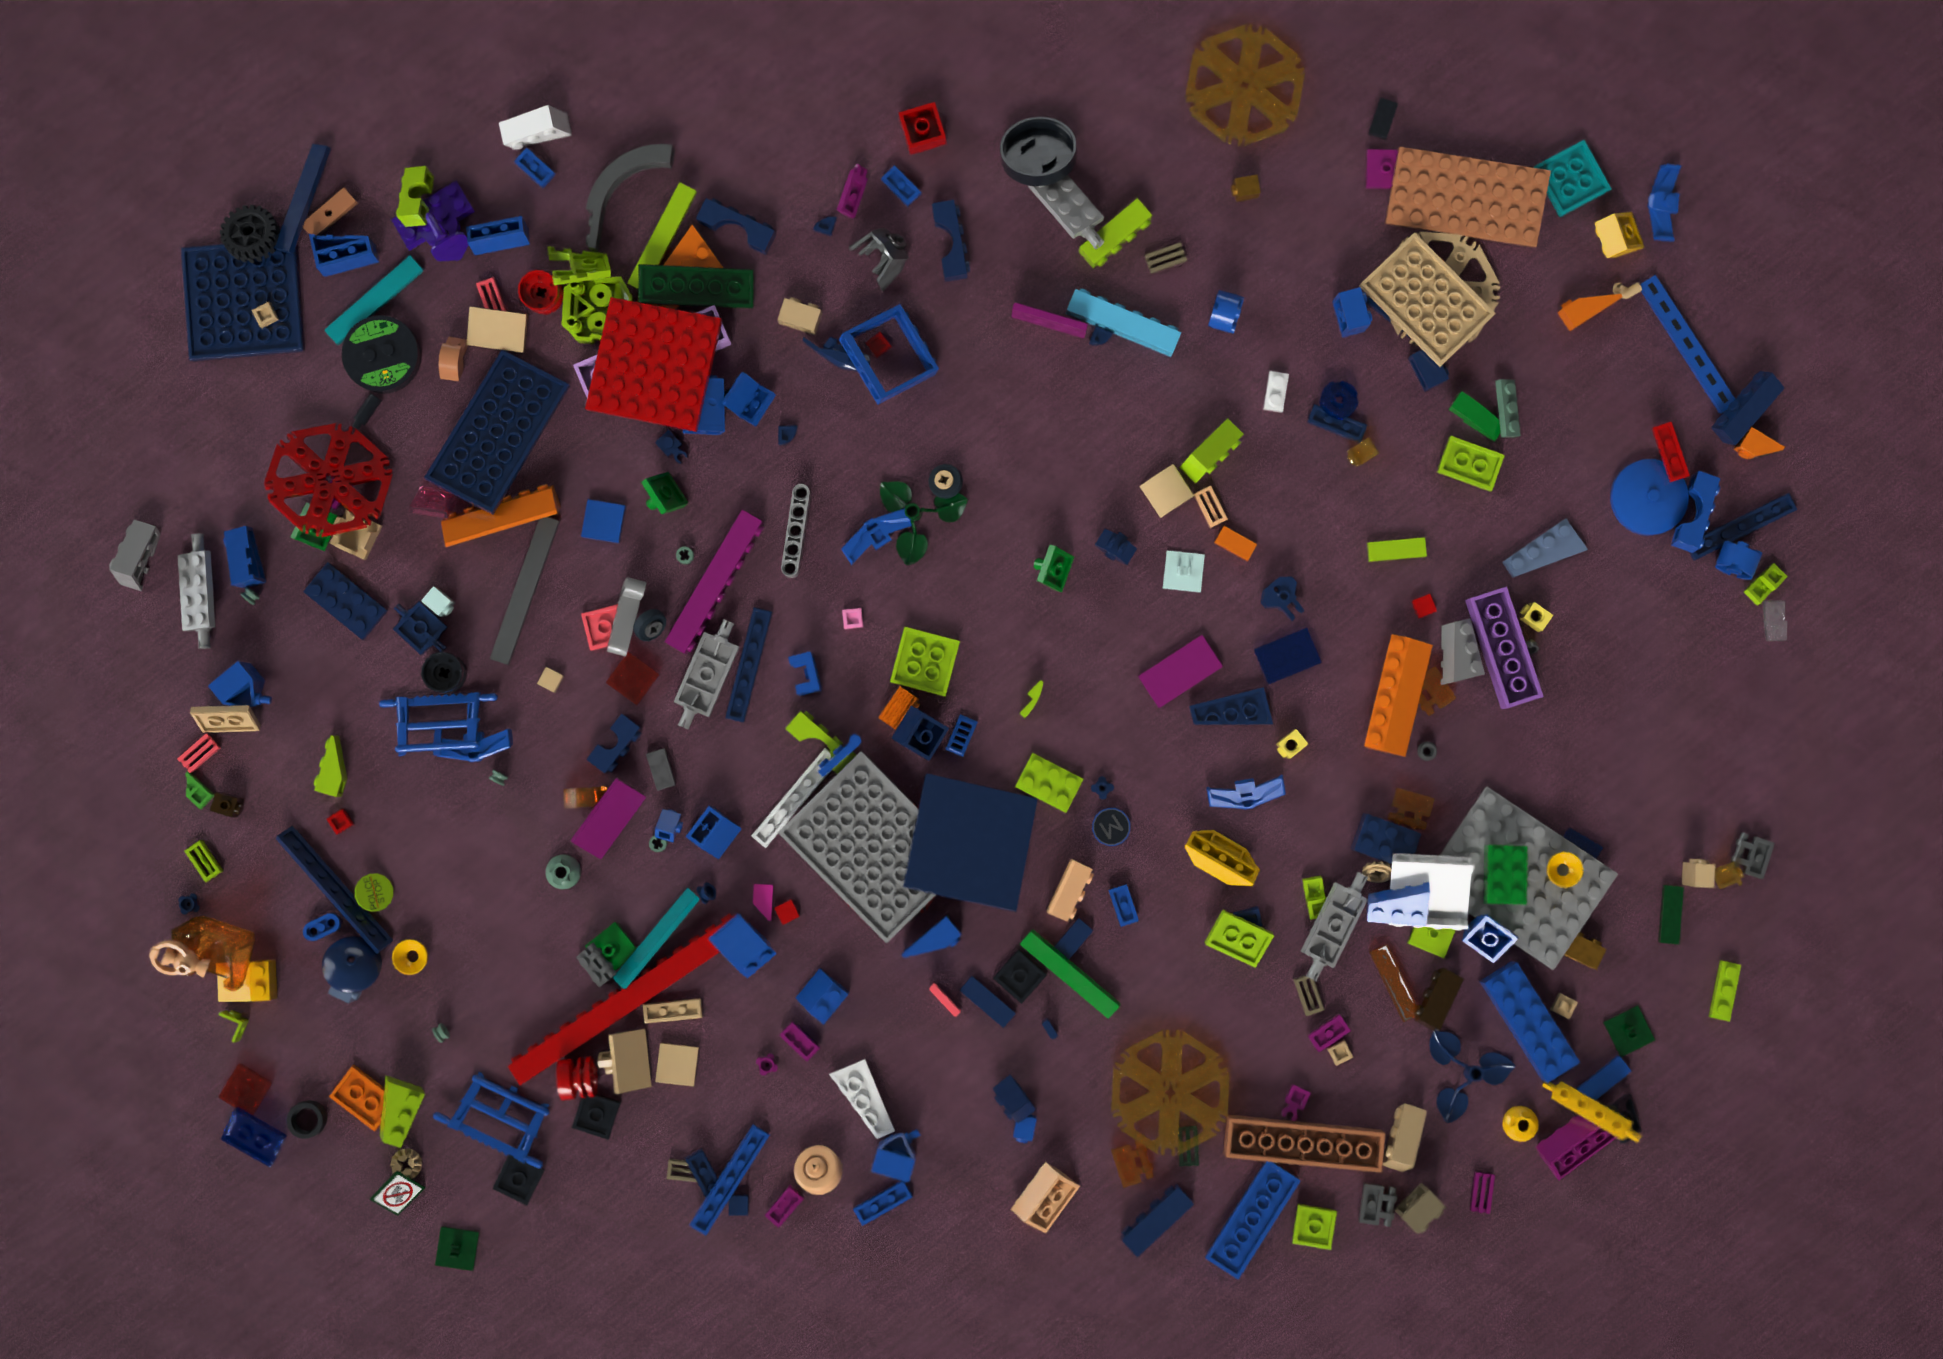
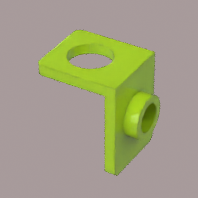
(236, 1017)

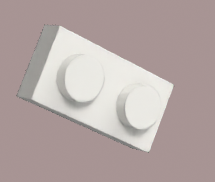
(1275, 391)

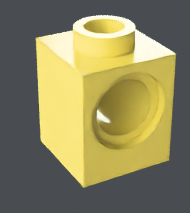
(1543, 616)
(1299, 741)

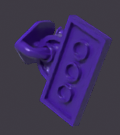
(445, 212)

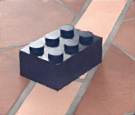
(1382, 838)

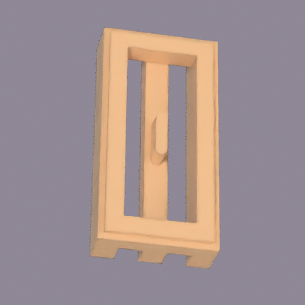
(1217, 521)

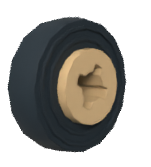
(950, 486)

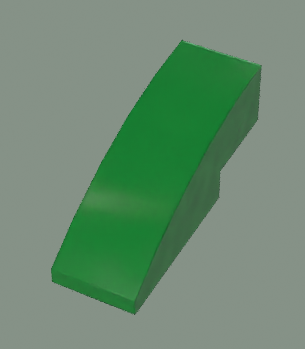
(1476, 416)

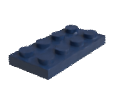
(345, 601)

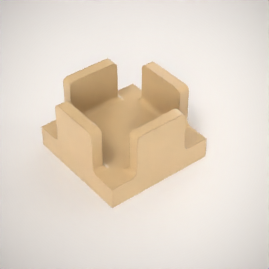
(358, 541)

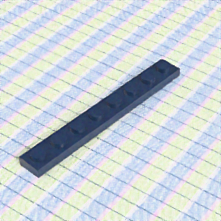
(334, 889)

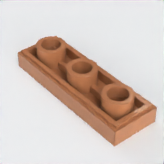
(338, 205)

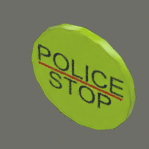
(373, 892)

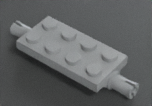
(1071, 209)
(197, 591)
(706, 674)
(1334, 925)

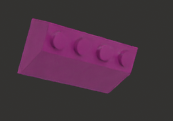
(1572, 1145)

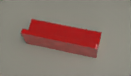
(1670, 452)

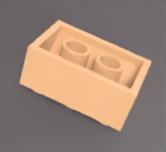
(1070, 890)
(1045, 1198)

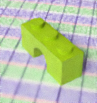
(414, 184)

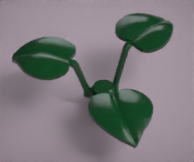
(896, 496)

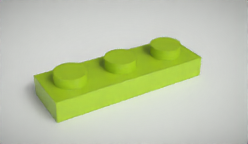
(1724, 990)

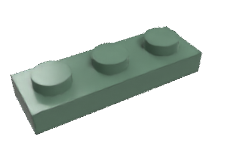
(1507, 408)

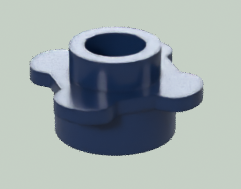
(1097, 787)
(706, 892)
(183, 904)

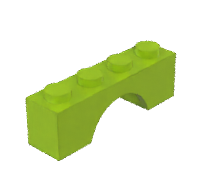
(803, 727)

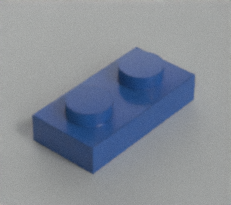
(534, 168)
(901, 186)
(1123, 905)

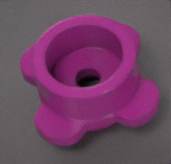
(767, 1069)

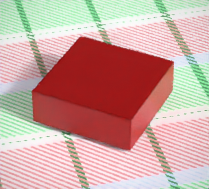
(878, 345)
(1424, 606)
(340, 821)
(787, 912)

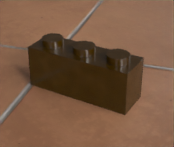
(1438, 999)

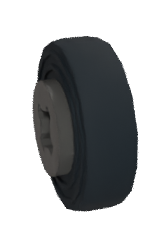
(649, 625)

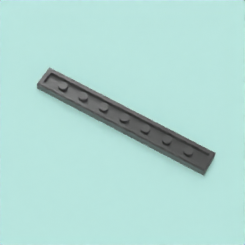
(524, 590)

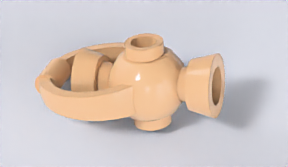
(183, 962)

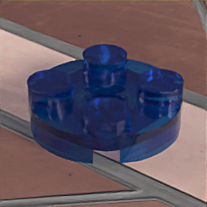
(1332, 407)

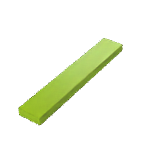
(665, 229)

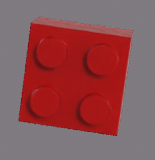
(922, 128)

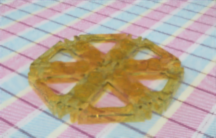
(1248, 72)
(1185, 1102)

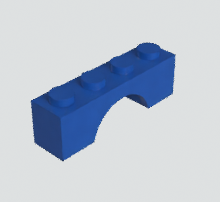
(1702, 490)

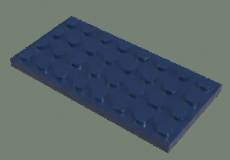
(497, 432)

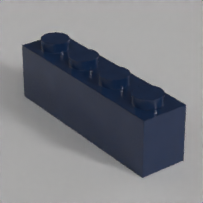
(1747, 407)
(1156, 1220)

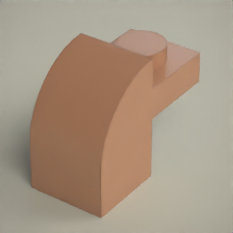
(451, 358)

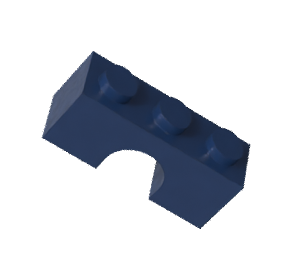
(607, 759)

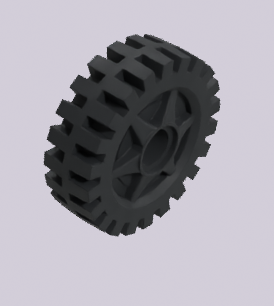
(238, 227)

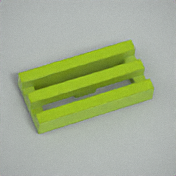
(208, 854)

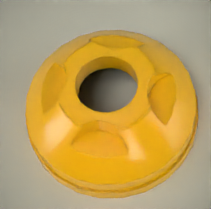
(1574, 865)
(400, 957)
(1511, 1121)

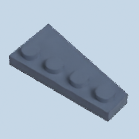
(1551, 546)

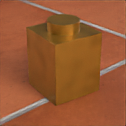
(1246, 188)

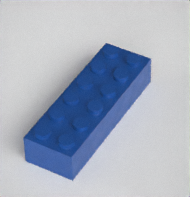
(1529, 1021)

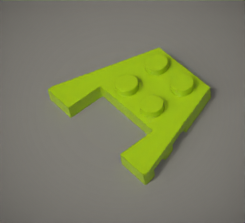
(583, 266)

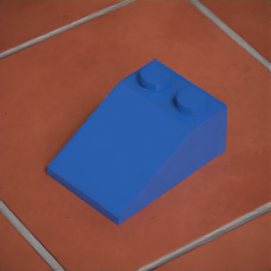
(938, 937)
(743, 945)

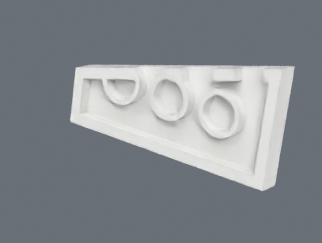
(861, 1090)

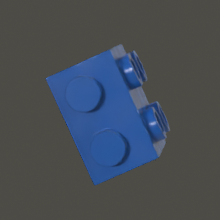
(748, 399)

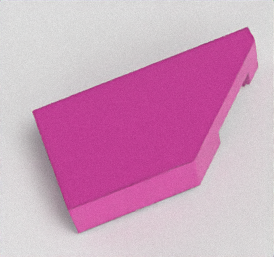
(764, 899)

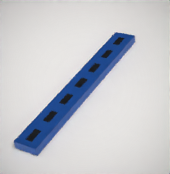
(1687, 344)

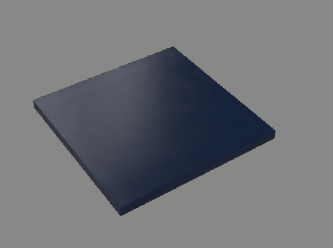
(221, 301)
(970, 842)

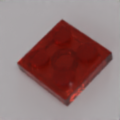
(632, 678)
(245, 1089)

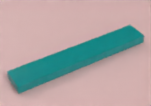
(374, 299)
(656, 938)

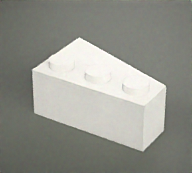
(535, 127)

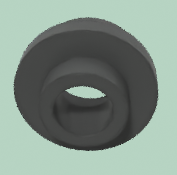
(1433, 751)

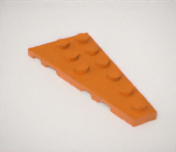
(691, 252)

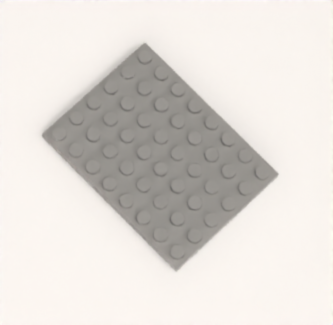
(860, 844)
(1552, 912)

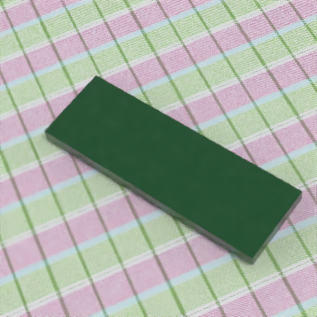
(695, 286)

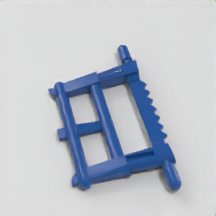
(472, 722)
(510, 1095)

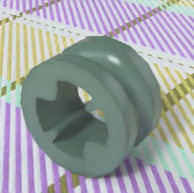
(690, 553)
(249, 595)
(498, 777)
(652, 845)
(441, 1032)

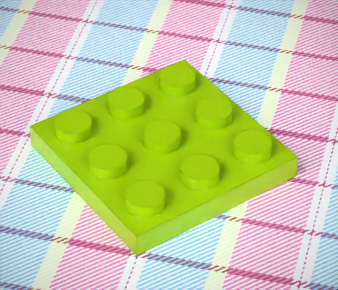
(925, 661)

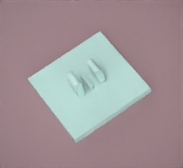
(1183, 571)

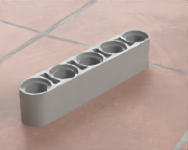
(794, 521)

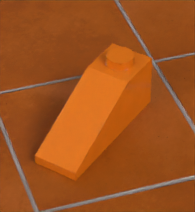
(1583, 309)

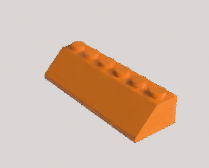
(510, 513)
(1398, 695)

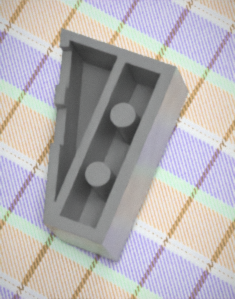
(134, 553)
(1460, 652)

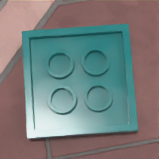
(1574, 178)

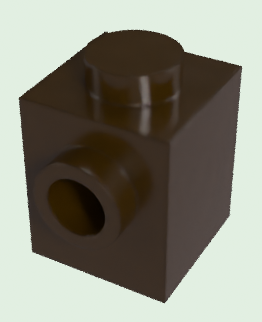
(227, 805)

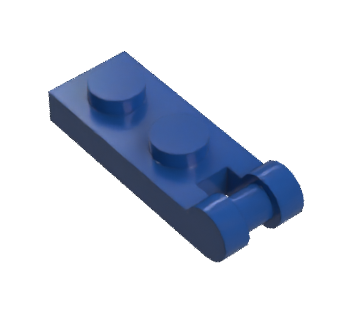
(839, 754)

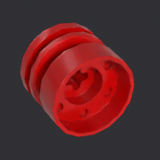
(530, 292)
(574, 1078)

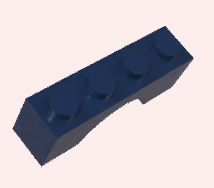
(715, 215)
(945, 217)

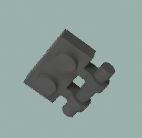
(1757, 858)
(596, 965)
(1371, 1204)

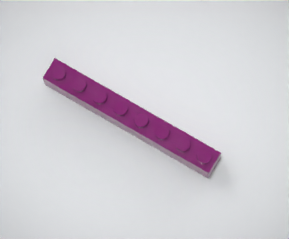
(714, 582)

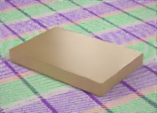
(497, 329)
(225, 718)
(630, 1061)

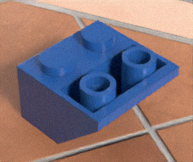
(713, 832)

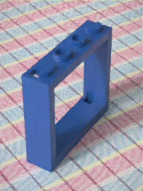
(863, 367)

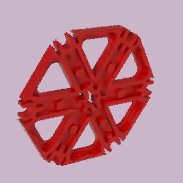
(325, 492)

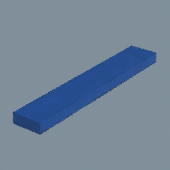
(729, 1179)

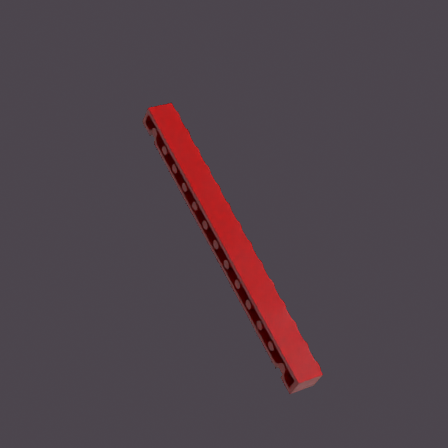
(617, 1006)

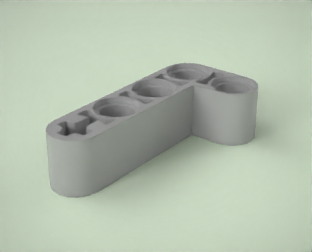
(625, 616)

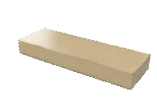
(672, 1010)

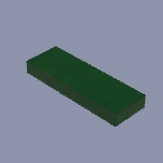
(1671, 914)

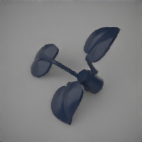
(1493, 1071)

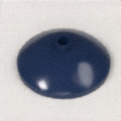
(352, 976)

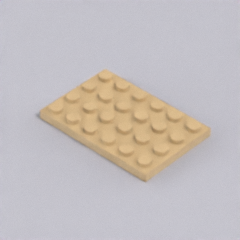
(1427, 299)

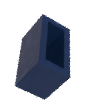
(1428, 371)
(1014, 1099)

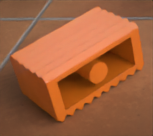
(898, 707)

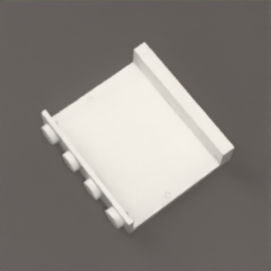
(1448, 883)

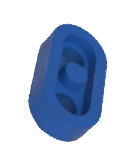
(323, 927)

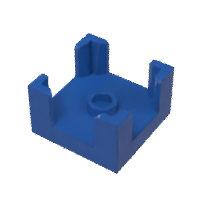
(806, 659)

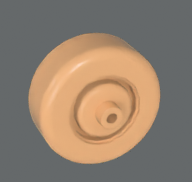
(818, 1170)

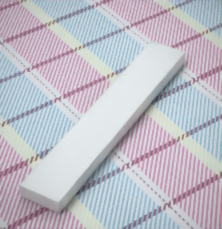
(791, 802)

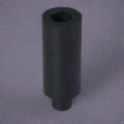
(366, 411)

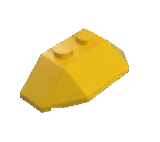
(1222, 858)

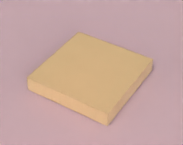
(677, 1064)

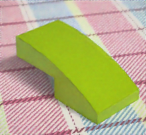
(1765, 584)
(1034, 694)
(1314, 895)

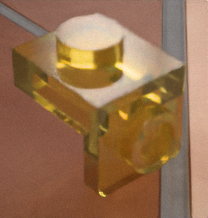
(1362, 452)
(1728, 875)

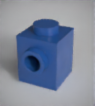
(668, 825)

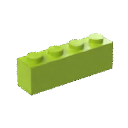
(1116, 232)

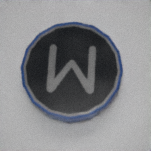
(1111, 826)

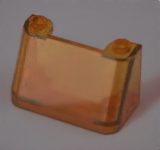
(223, 943)

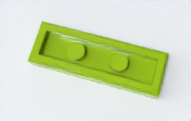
(1396, 549)

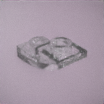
(1774, 620)

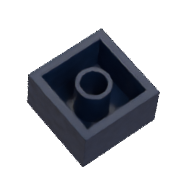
(920, 733)

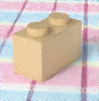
(799, 315)
(1698, 873)

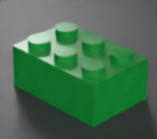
(1505, 874)

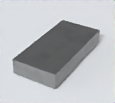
(661, 769)

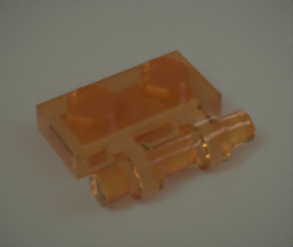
(1440, 693)
(1413, 803)
(1126, 1165)

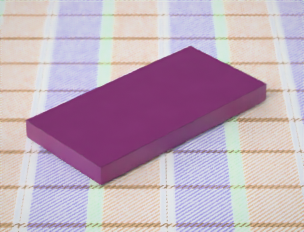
(1049, 320)
(1180, 671)
(608, 818)

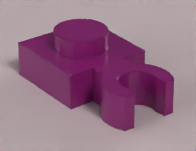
(1296, 1098)

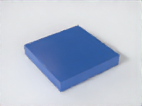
(603, 521)

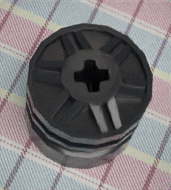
(433, 669)

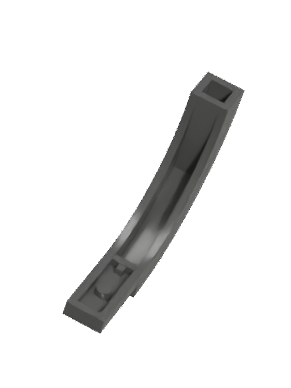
(614, 174)

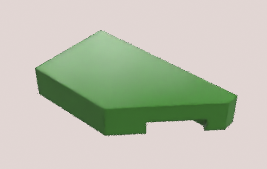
(197, 791)

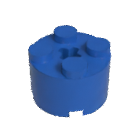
(1226, 311)
(1738, 560)

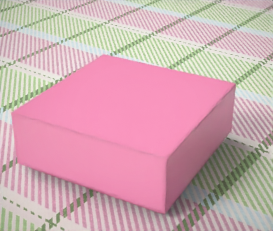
(852, 618)

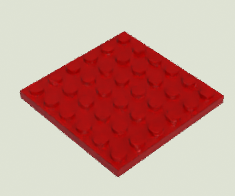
(653, 364)

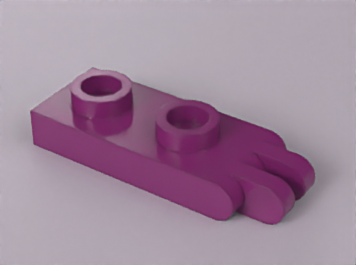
(853, 191)

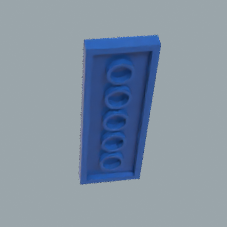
(1252, 1219)

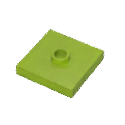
(1432, 940)
(1314, 1226)

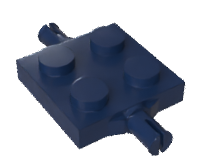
(420, 628)

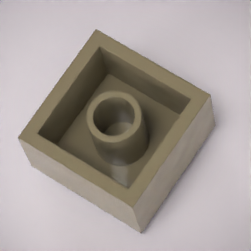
(1420, 1208)

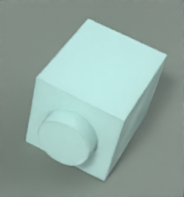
(438, 602)

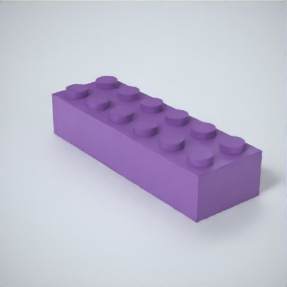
(1504, 648)

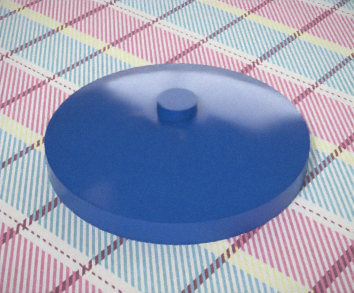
(1646, 499)

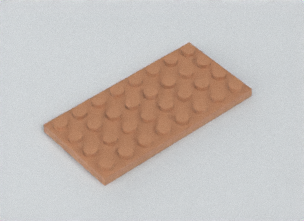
(1467, 197)

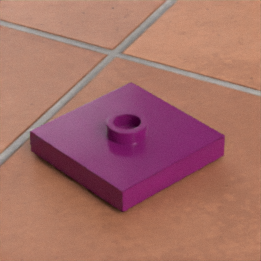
(1380, 168)

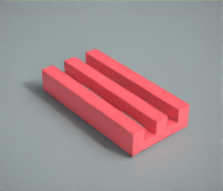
(486, 282)
(211, 741)
(944, 999)

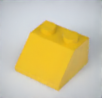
(1618, 234)

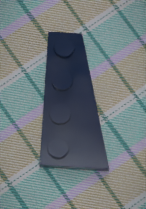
(1238, 709)

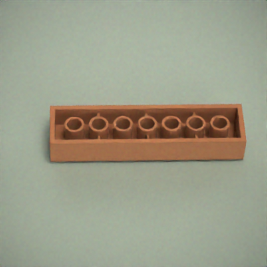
(1304, 1143)

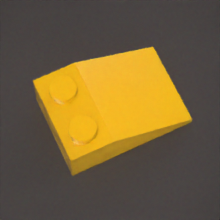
(258, 985)

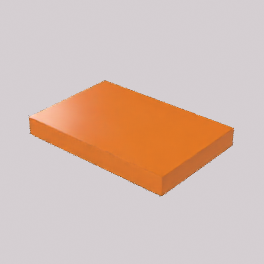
(360, 1097)

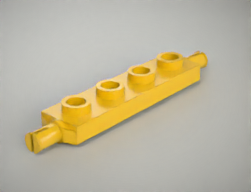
(1592, 1110)

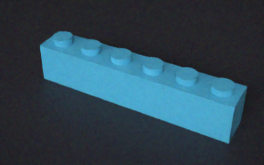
(1123, 322)

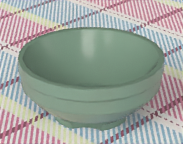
(572, 867)

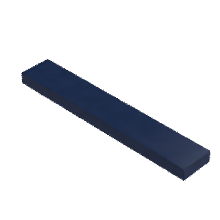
(302, 198)
(1746, 524)
(749, 664)

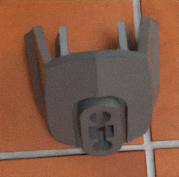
(892, 257)

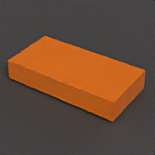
(1235, 543)

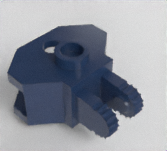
(1116, 546)
(1282, 598)

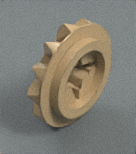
(1371, 871)
(414, 1161)

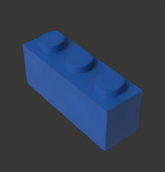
(498, 235)

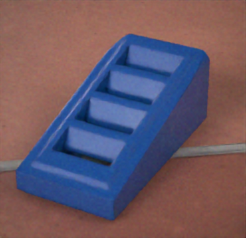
(955, 750)

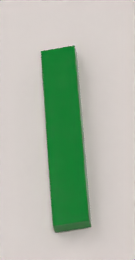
(1070, 974)

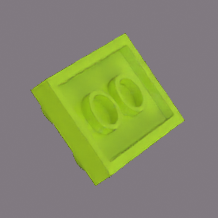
(1470, 463)
(1049, 782)
(1239, 938)

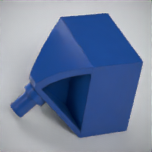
(240, 686)
(896, 1156)

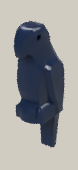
(834, 353)

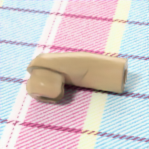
(1626, 292)

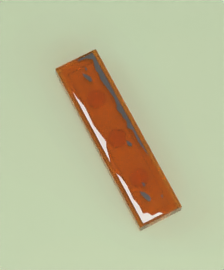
(1394, 982)

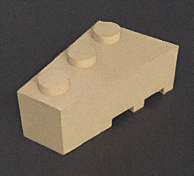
(1404, 1138)

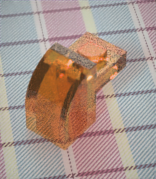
(583, 796)

